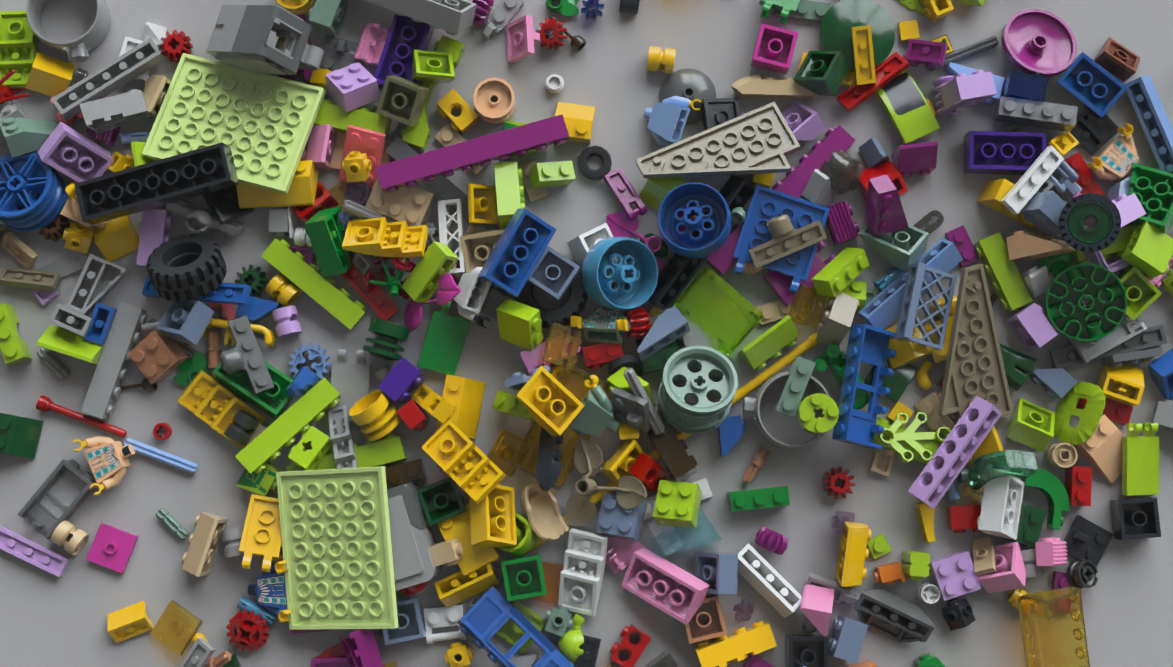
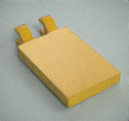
(261, 532)

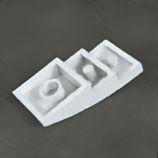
(583, 572)

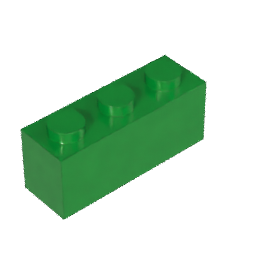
(758, 498)

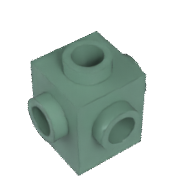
(558, 627)

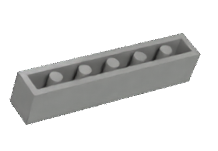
(108, 78)
(114, 361)

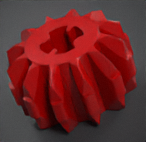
(551, 25)
(171, 41)
(639, 323)
(836, 490)

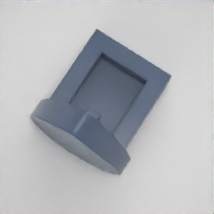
(873, 152)

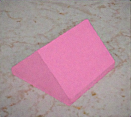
(817, 606)

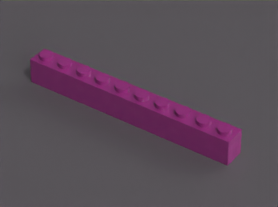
(472, 153)
(793, 185)

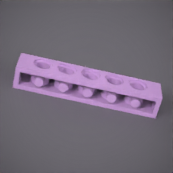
(955, 452)

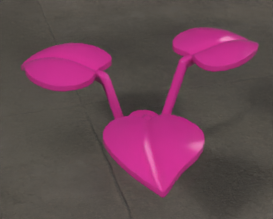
(622, 227)
(446, 292)

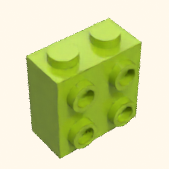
(1149, 250)
(519, 324)

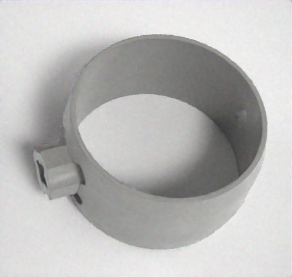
(77, 49)
(751, 408)

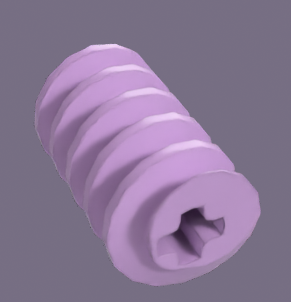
(938, 83)

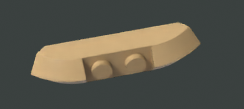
(786, 89)

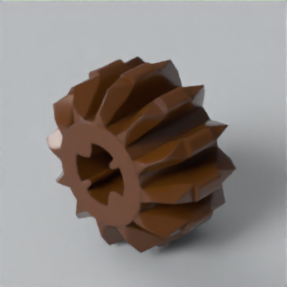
(57, 232)

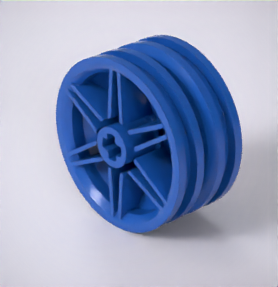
(32, 186)

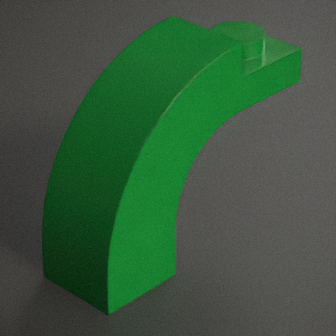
(1055, 493)

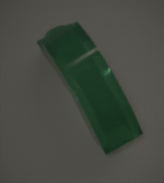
(1001, 464)

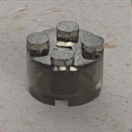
(843, 172)

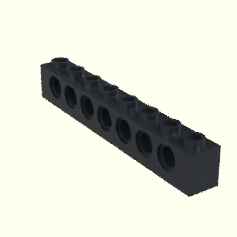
(681, 270)

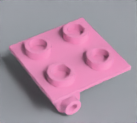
(620, 553)

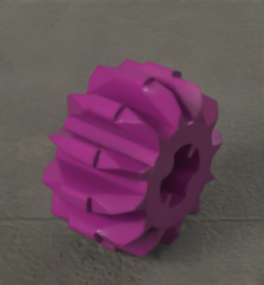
(482, 11)
(771, 540)

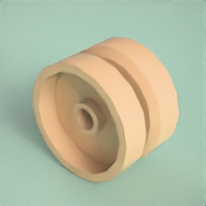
(490, 90)

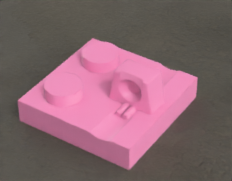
(520, 38)

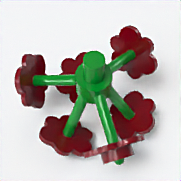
(387, 277)

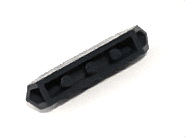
(548, 460)

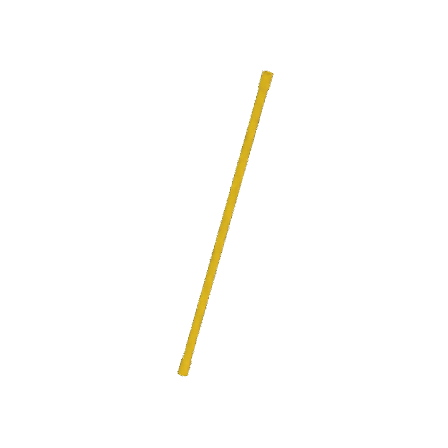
(740, 393)

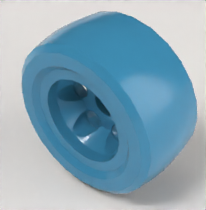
(640, 273)

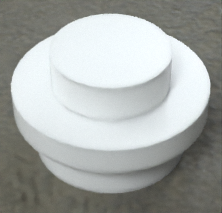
(554, 83)

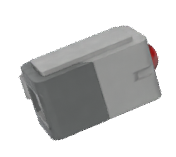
(263, 40)
(410, 540)

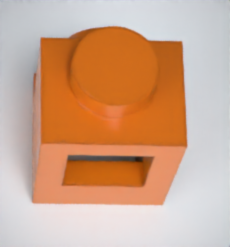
(889, 573)

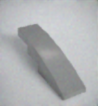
(342, 437)

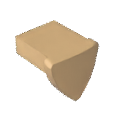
(882, 461)

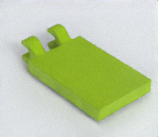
(1140, 460)

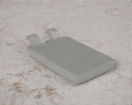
(350, 380)

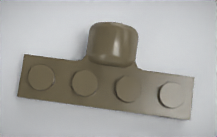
(785, 240)

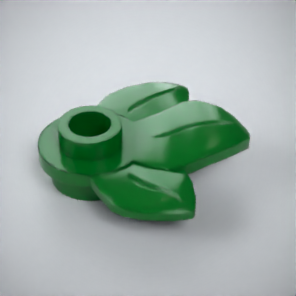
(565, 7)
(1055, 263)
(190, 369)

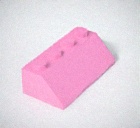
(664, 585)

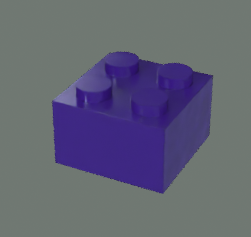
(401, 381)

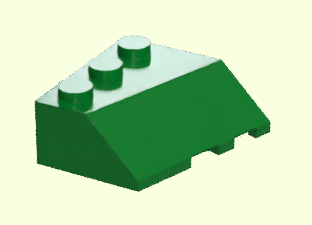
(1155, 194)

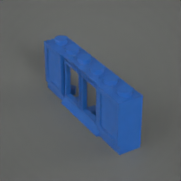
(868, 346)
(490, 615)

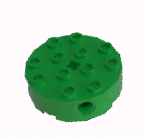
(1103, 311)

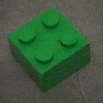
(524, 577)

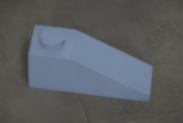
(665, 330)

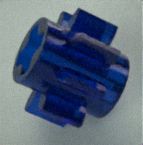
(593, 13)

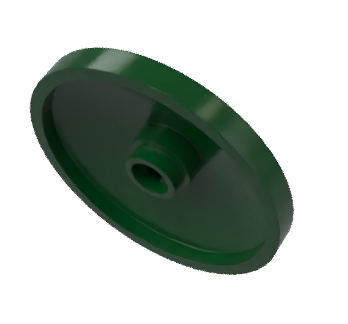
(837, 24)

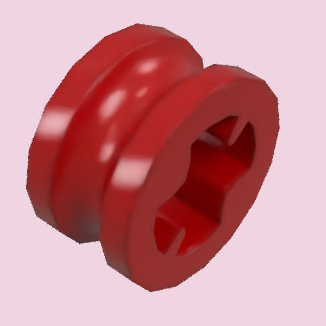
(158, 427)

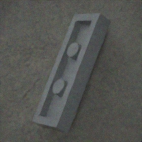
(1131, 357)

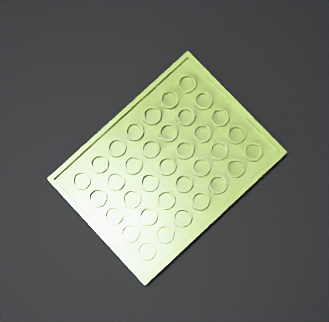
(252, 112)
(337, 548)

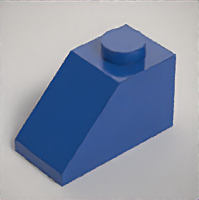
(257, 309)
(101, 324)
(730, 433)

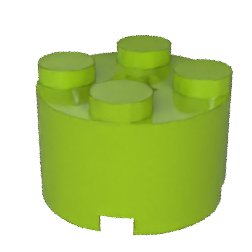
(828, 411)
(525, 538)

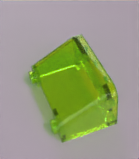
(718, 310)

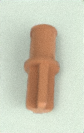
(213, 348)
(756, 465)
(220, 660)

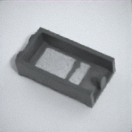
(58, 497)

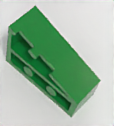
(327, 241)

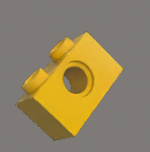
(454, 101)

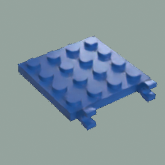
(769, 204)

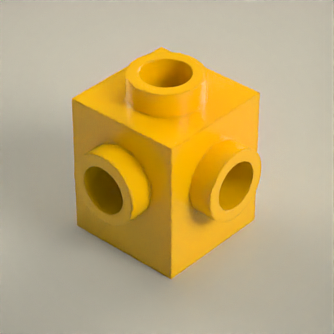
(121, 162)
(356, 166)
(78, 237)
(462, 649)

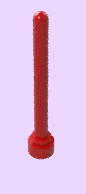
(46, 404)

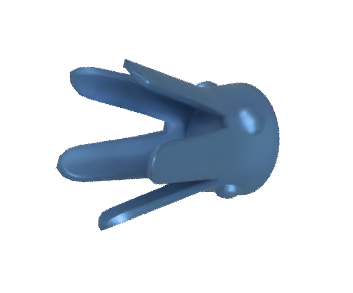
(954, 492)

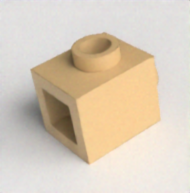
(446, 552)

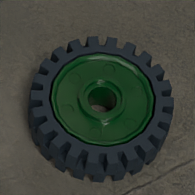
(1090, 239)

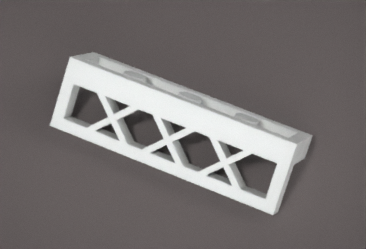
(445, 235)

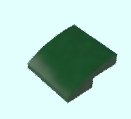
(897, 382)

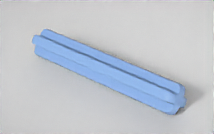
(162, 456)

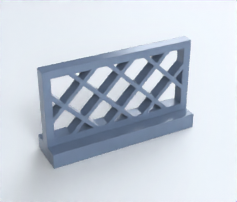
(910, 306)

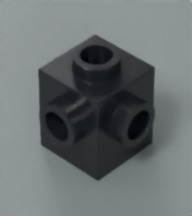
(958, 613)

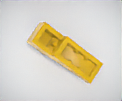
(433, 403)
(926, 521)

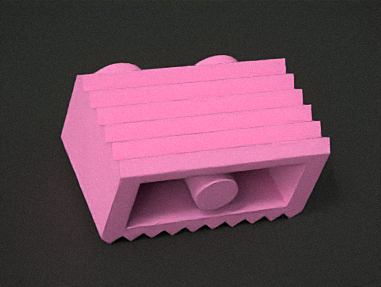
(1051, 552)

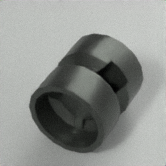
(241, 427)

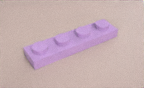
(32, 552)

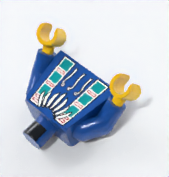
(272, 590)

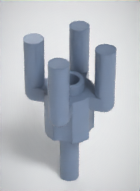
(1066, 183)

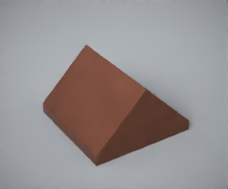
(1117, 60)

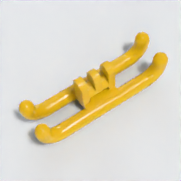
(269, 338)

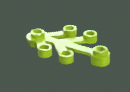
(910, 437)

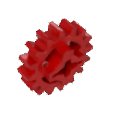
(247, 631)

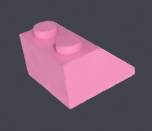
(321, 146)
(1009, 571)

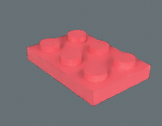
(366, 142)

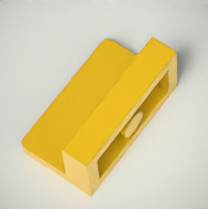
(129, 622)

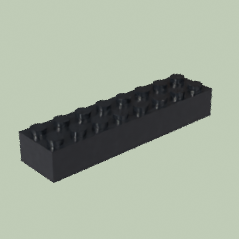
(156, 183)

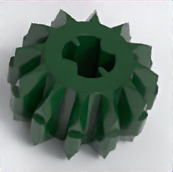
(253, 273)

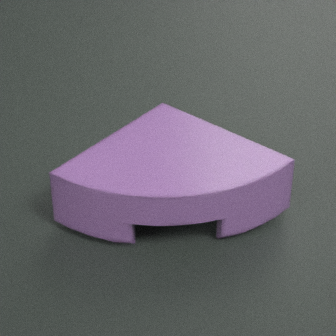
(45, 297)

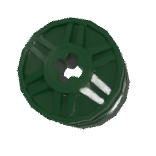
(386, 340)

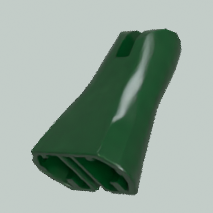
(1016, 366)

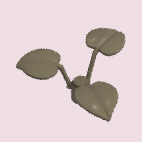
(578, 507)

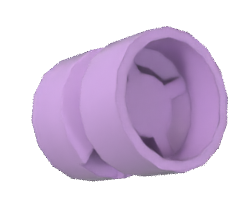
(286, 321)

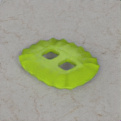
(1088, 416)

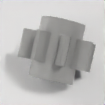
(433, 233)

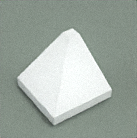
(156, 32)

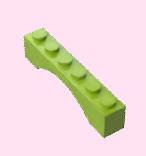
(419, 135)

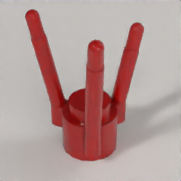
(5, 92)

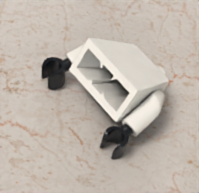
(472, 296)

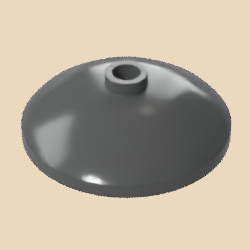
(693, 80)

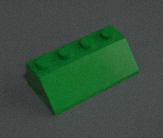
(271, 402)

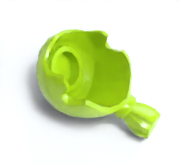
(572, 640)

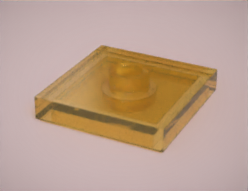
(176, 627)

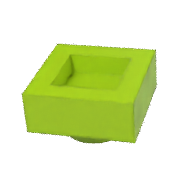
(878, 546)

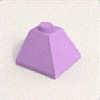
(803, 121)

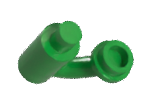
(832, 351)

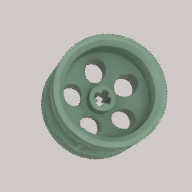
(695, 367)

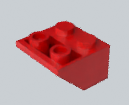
(885, 168)

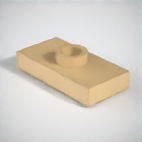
(984, 555)

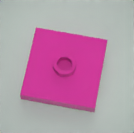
(112, 548)

